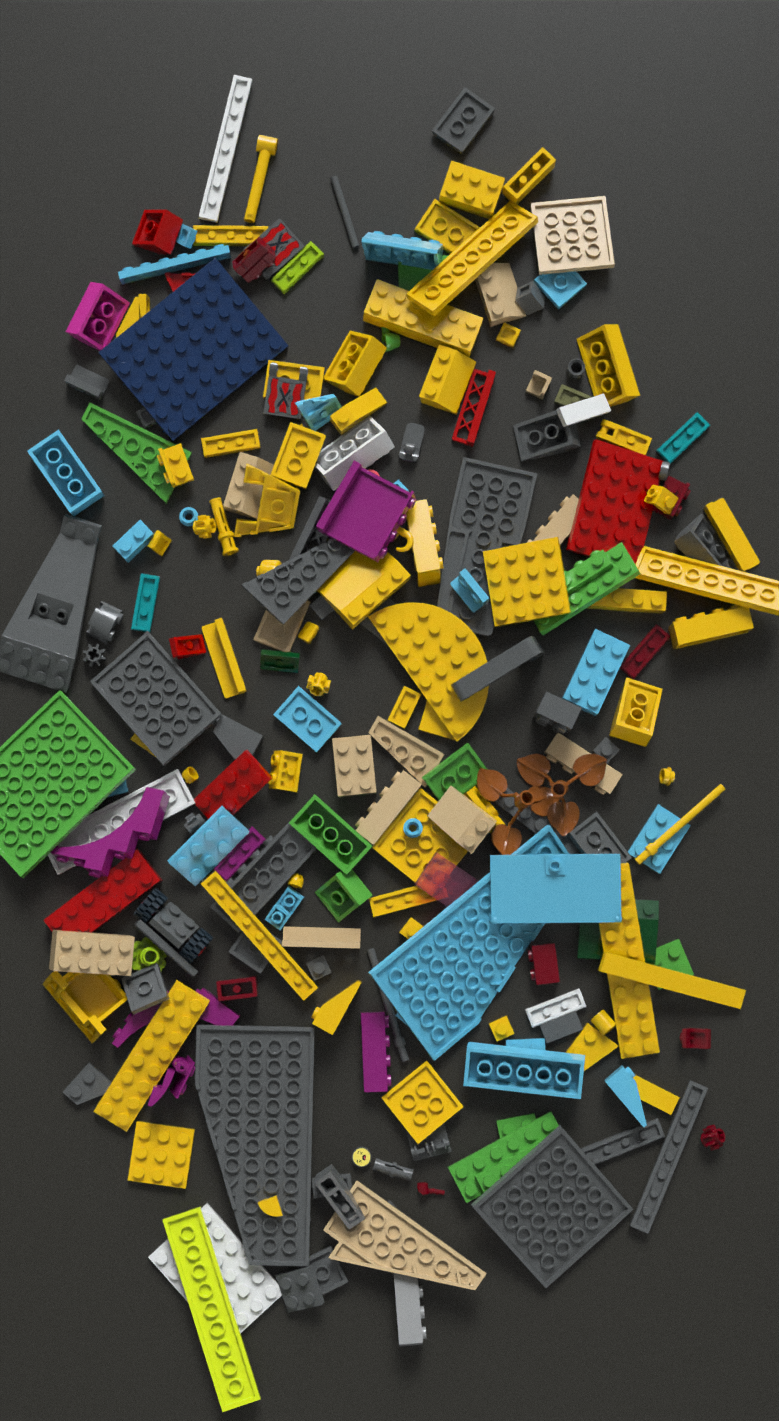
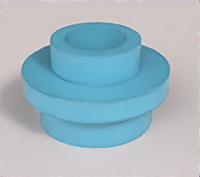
(188, 510)
(417, 823)

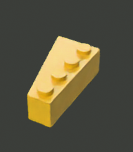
(424, 545)

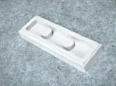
(583, 410)
(555, 1008)

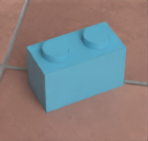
(133, 541)

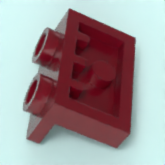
(678, 489)

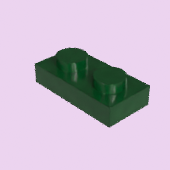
(279, 661)

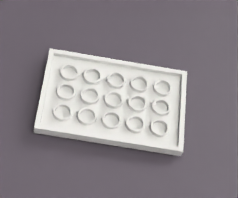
(248, 1286)

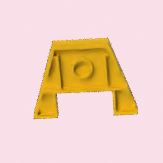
(276, 506)

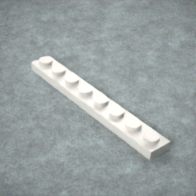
(225, 149)

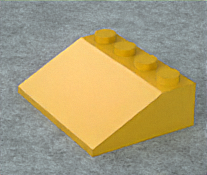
(363, 586)

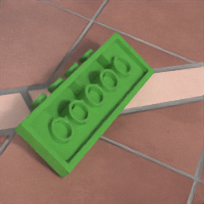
(592, 581)
(486, 1166)

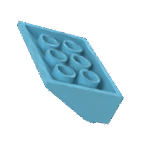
(407, 251)

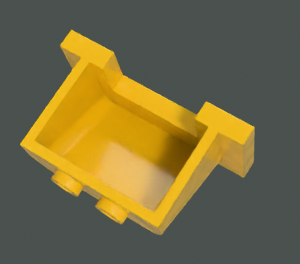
(86, 999)

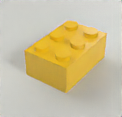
(471, 190)

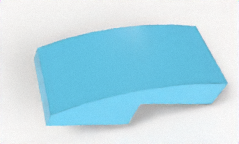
(284, 908)

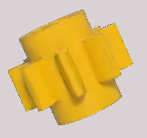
(204, 526)
(318, 684)

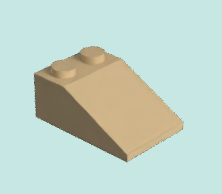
(462, 819)

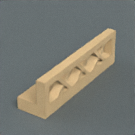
(321, 937)

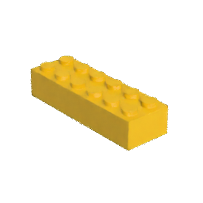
(449, 327)

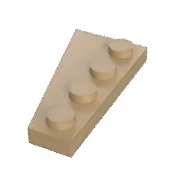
(406, 749)

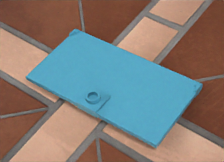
(555, 888)

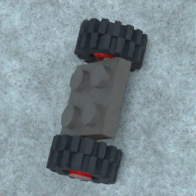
(173, 925)

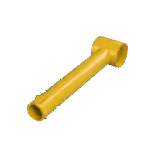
(266, 146)

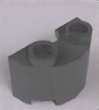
(103, 622)

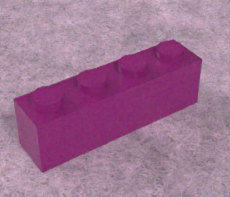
(374, 1051)

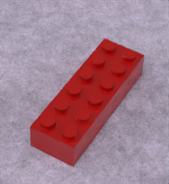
(106, 896)

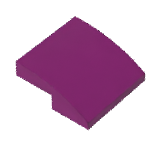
(159, 1089)

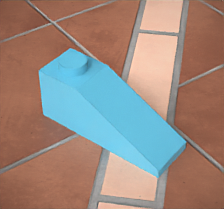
(626, 1089)

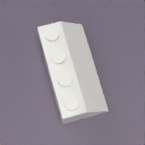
(362, 443)

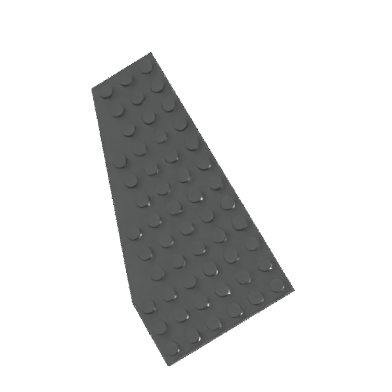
(259, 1118)

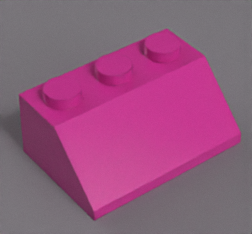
(97, 316)

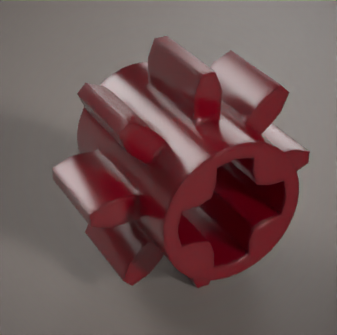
(713, 1137)

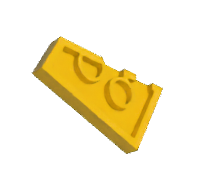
(592, 1045)

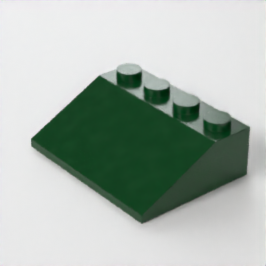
(648, 916)

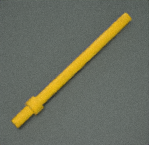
(651, 848)

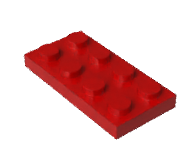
(233, 786)

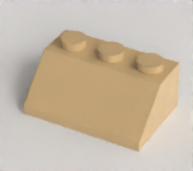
(498, 294)
(241, 496)

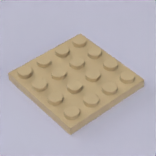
(572, 235)

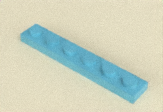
(182, 262)

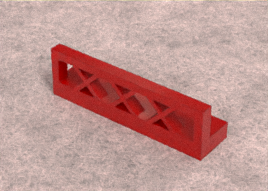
(490, 376)

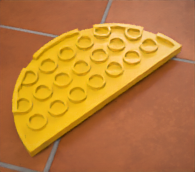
(435, 653)

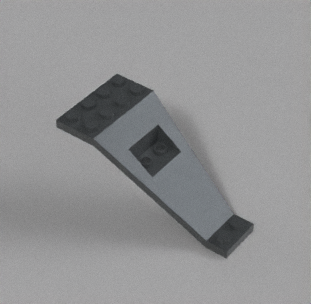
(43, 643)

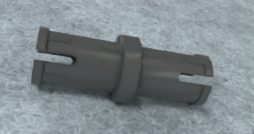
(393, 1169)

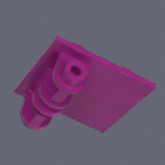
(185, 1069)

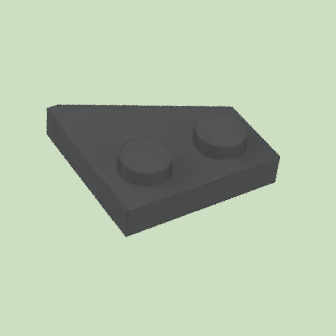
(87, 1085)

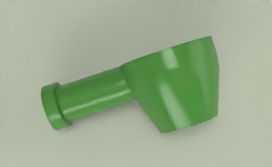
(392, 340)

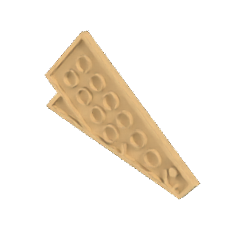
(398, 1244)

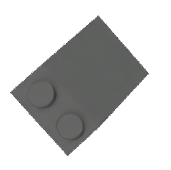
(545, 437)

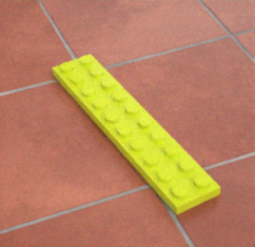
(211, 1309)

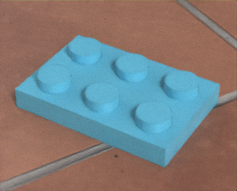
(307, 719)
(657, 825)

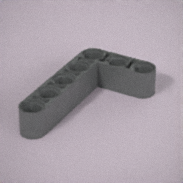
(523, 652)

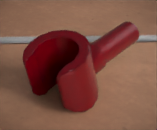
(423, 1189)

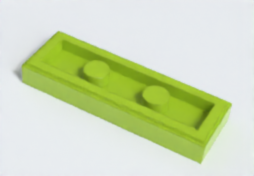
(297, 267)

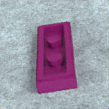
(239, 854)

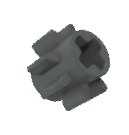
(96, 660)
(194, 822)

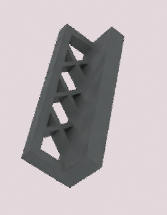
(311, 529)

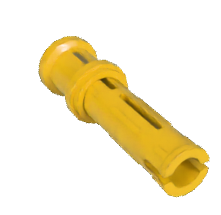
(225, 535)

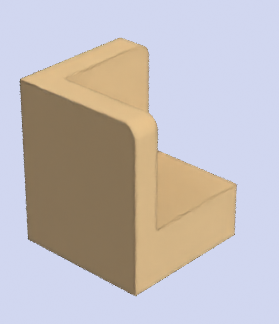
(538, 384)

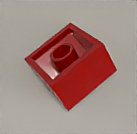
(157, 231)

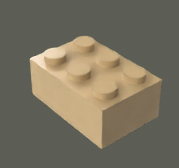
(354, 765)

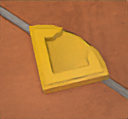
(271, 1206)

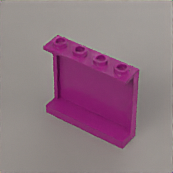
(366, 512)

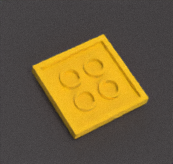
(422, 1102)
(161, 1154)

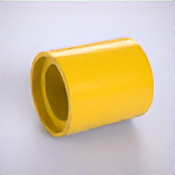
(603, 1022)

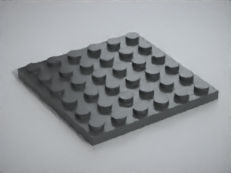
(552, 1206)

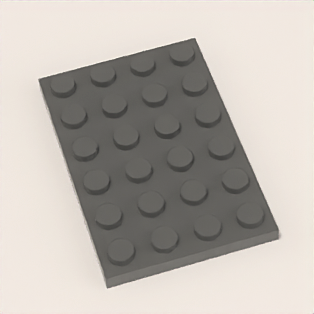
(156, 698)

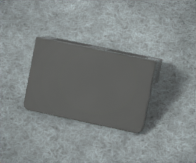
(87, 382)

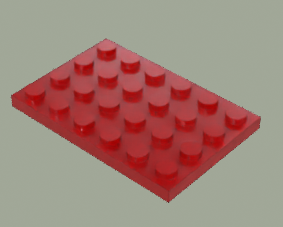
(613, 502)

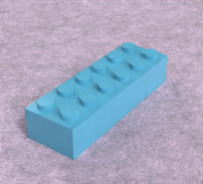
(524, 1070)

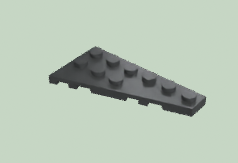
(296, 580)

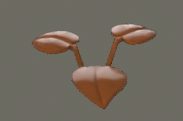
(539, 798)
(562, 815)

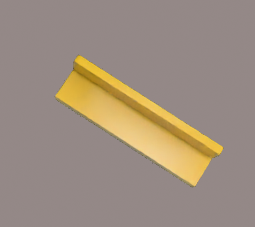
(731, 535)
(224, 658)

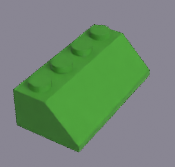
(330, 834)

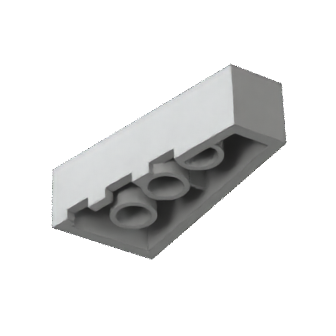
(409, 1310)

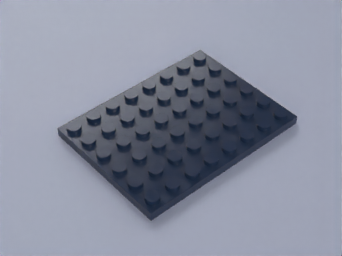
(193, 349)

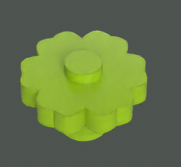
(147, 954)

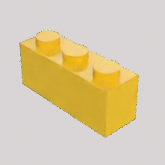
(529, 176)

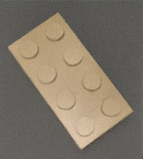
(91, 953)

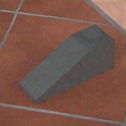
(339, 1196)

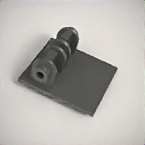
(433, 1145)

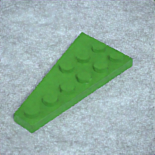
(133, 446)

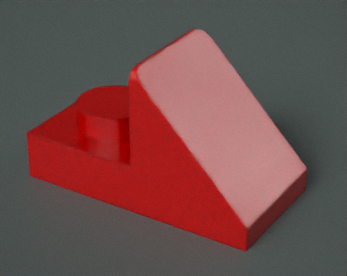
(187, 646)

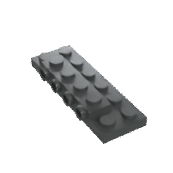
(268, 870)

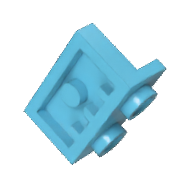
(469, 591)

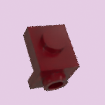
(696, 1038)

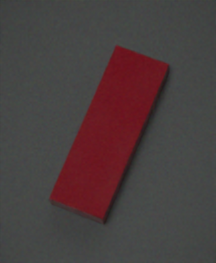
(644, 651)

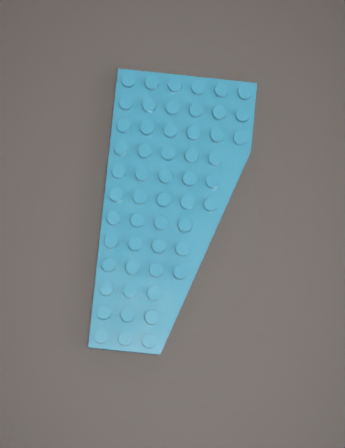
(458, 961)

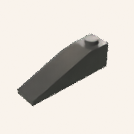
(700, 543)

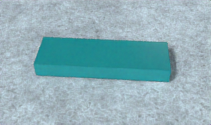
(683, 438)
(145, 603)

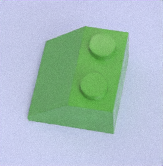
(343, 894)

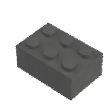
(556, 713)

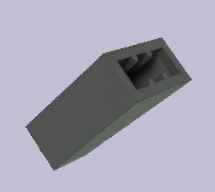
(236, 736)

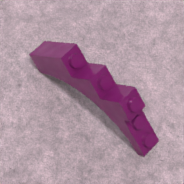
(121, 843)
(215, 1013)

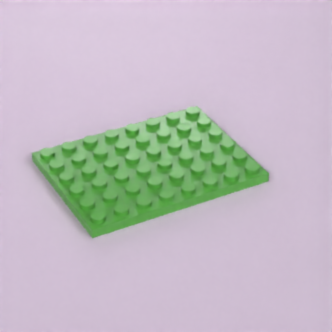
(52, 780)

